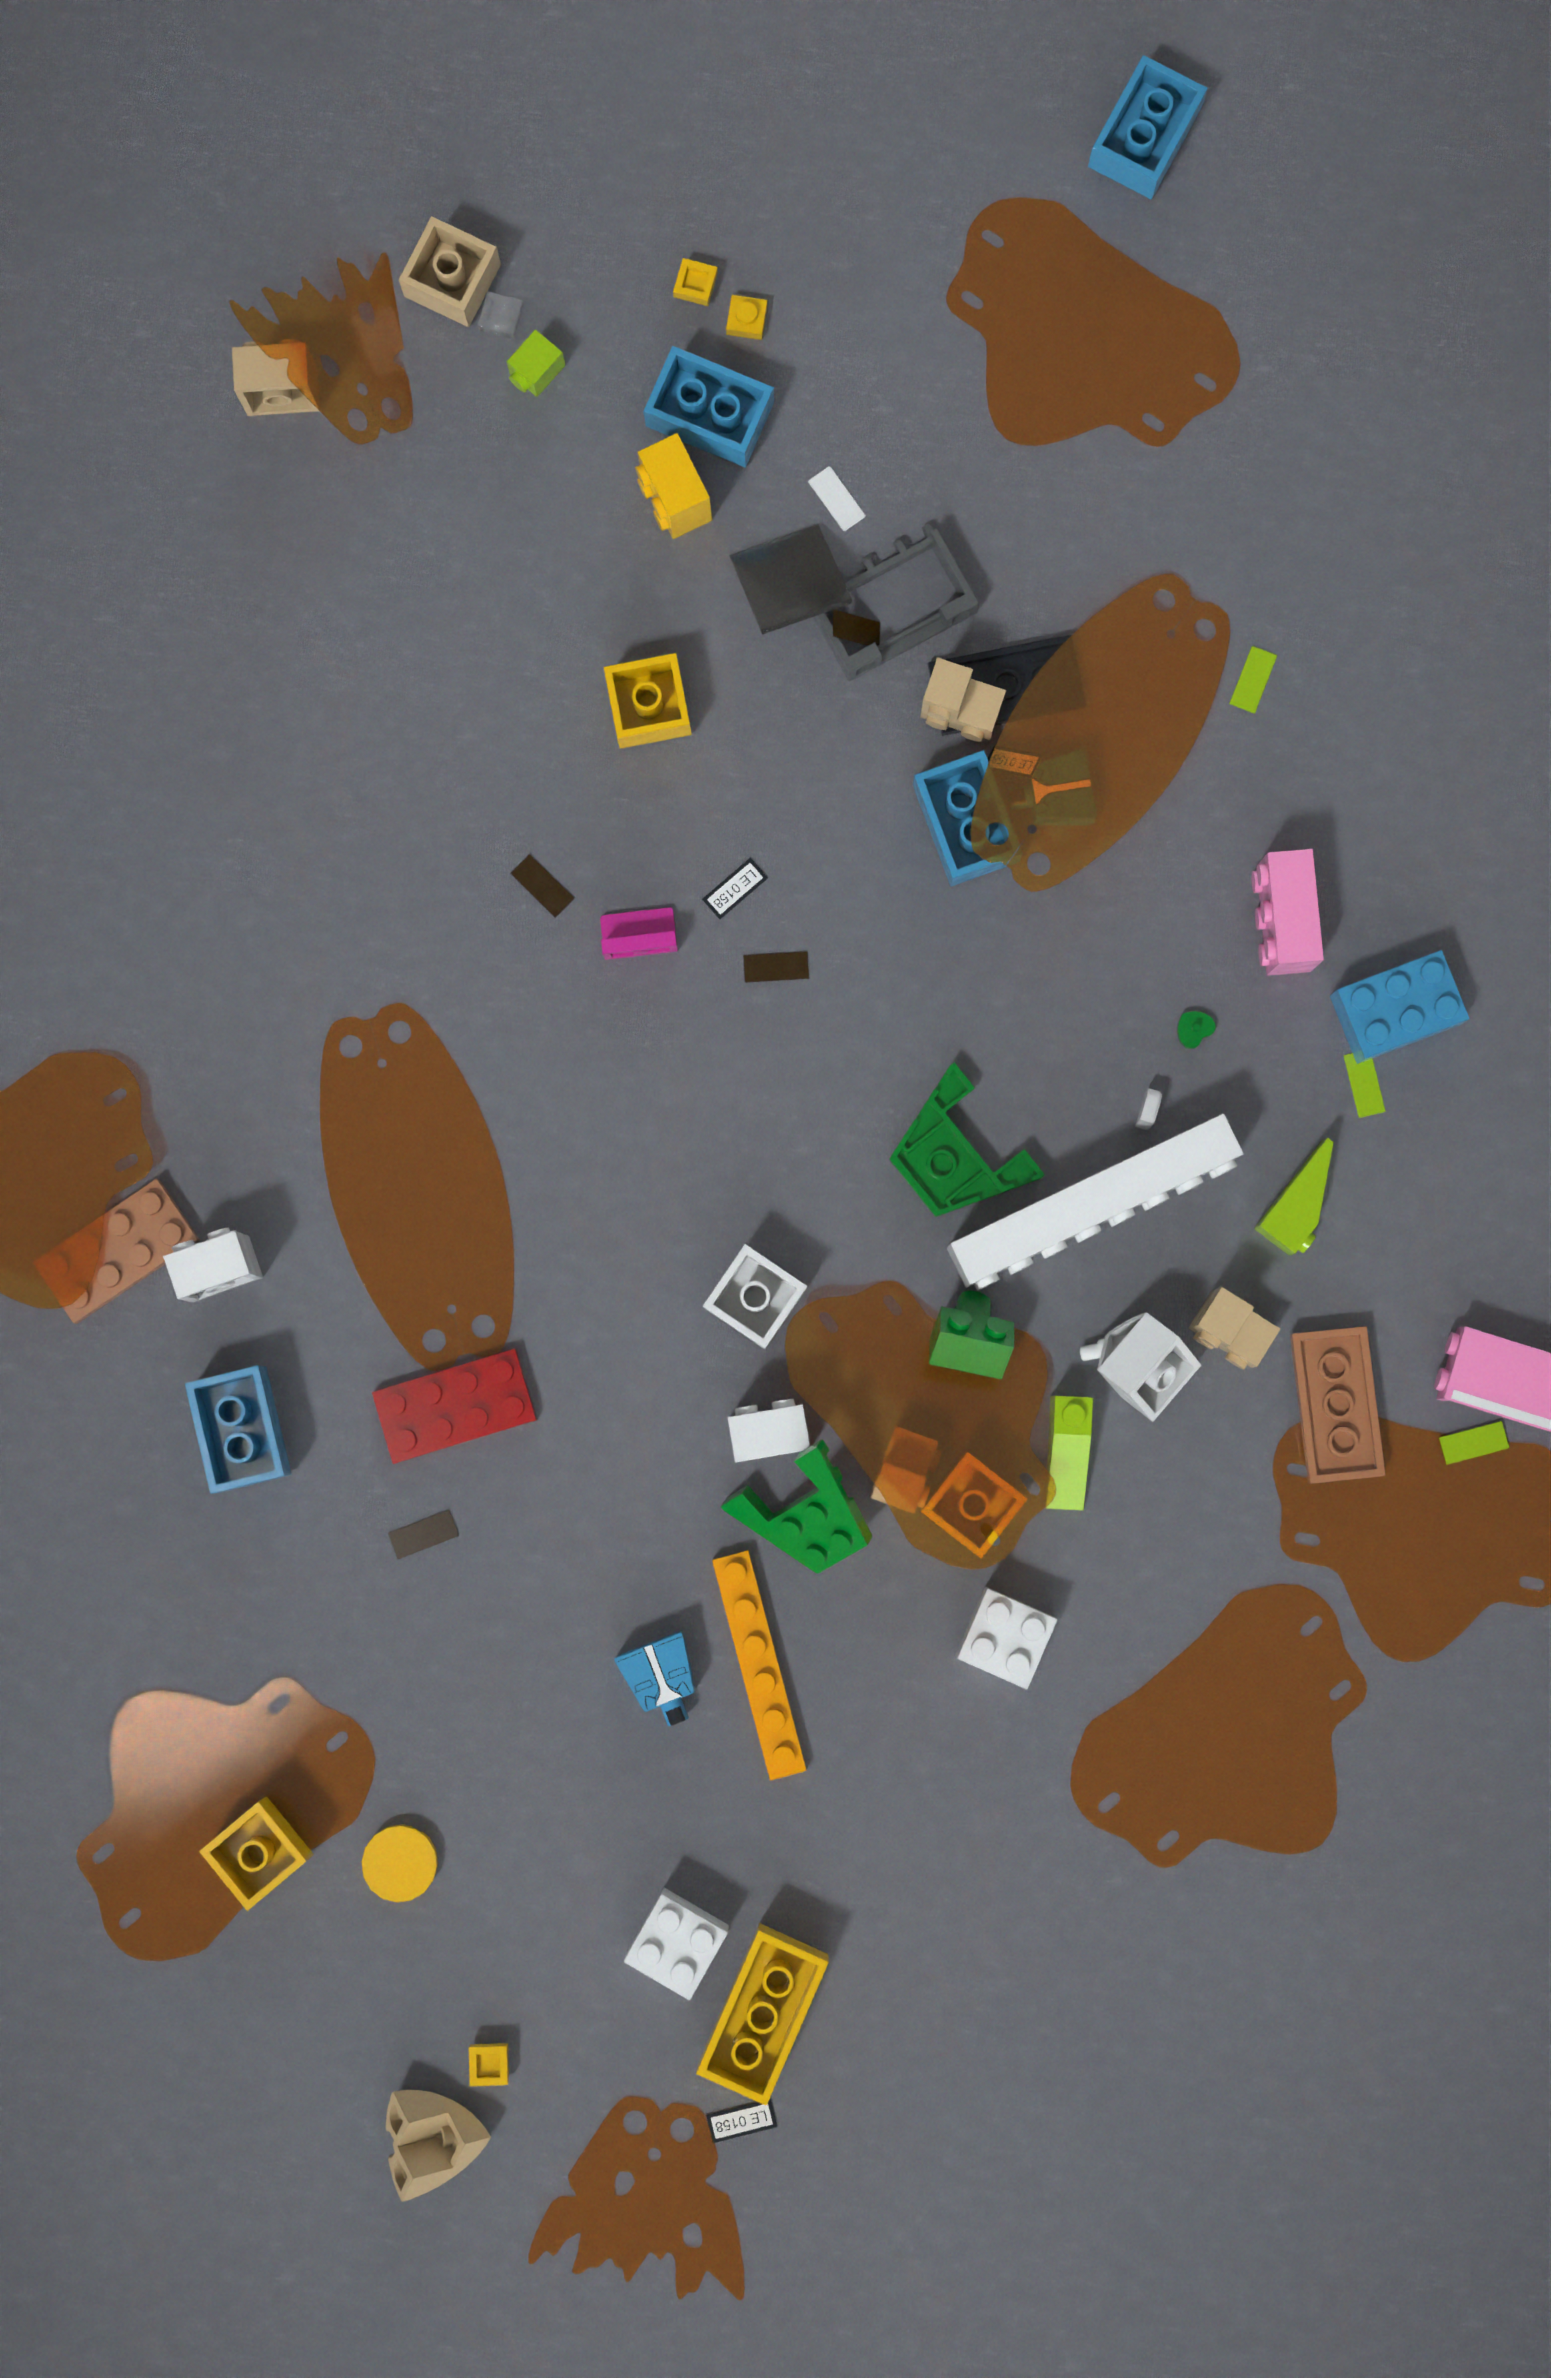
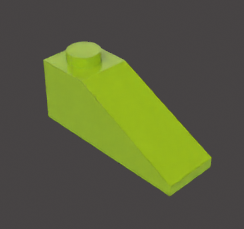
(1299, 1205)
(1069, 1449)

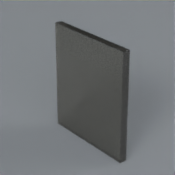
(790, 579)

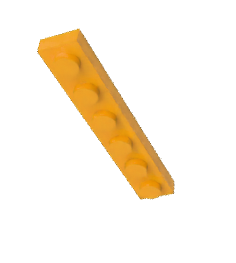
(759, 1665)

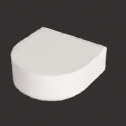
(1149, 1109)

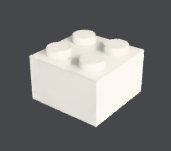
(213, 1265)
(755, 1296)
(769, 1431)
(1006, 1638)
(676, 1943)

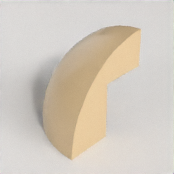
(431, 2140)

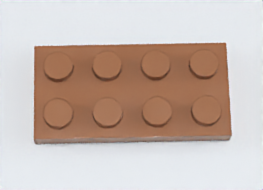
(133, 1246)
(1337, 1405)

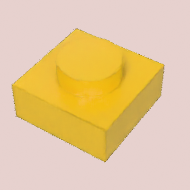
(695, 282)
(746, 317)
(488, 2064)

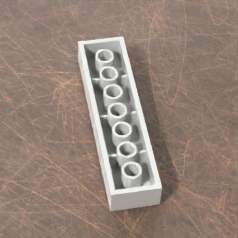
(1096, 1200)

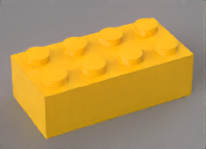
(762, 2014)

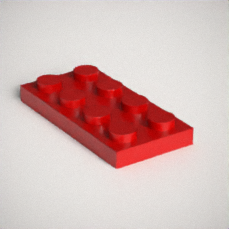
(454, 1406)

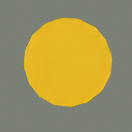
(399, 1863)

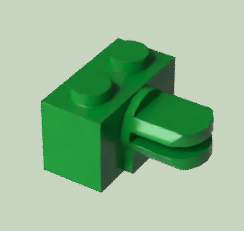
(971, 1338)

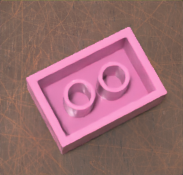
(1288, 912)

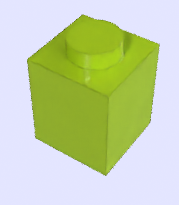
(535, 364)

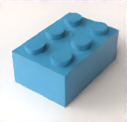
(1147, 127)
(709, 406)
(948, 804)
(1399, 1007)
(238, 1429)

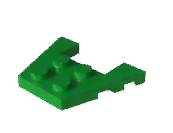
(943, 1163)
(815, 1527)

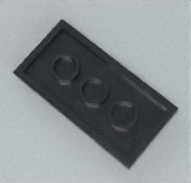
(1007, 669)

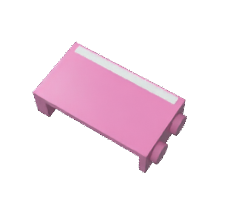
(1497, 1377)

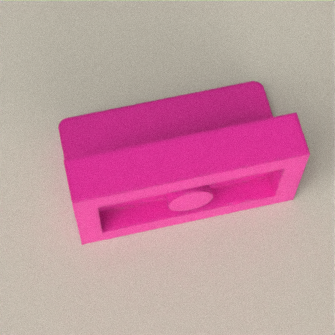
(638, 933)

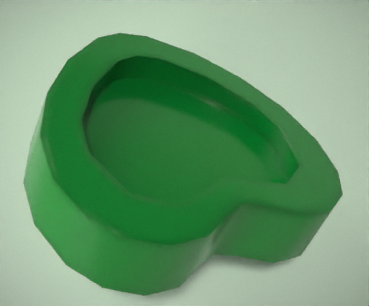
(1194, 1027)

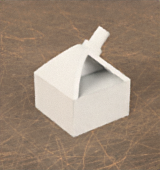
(1143, 1363)

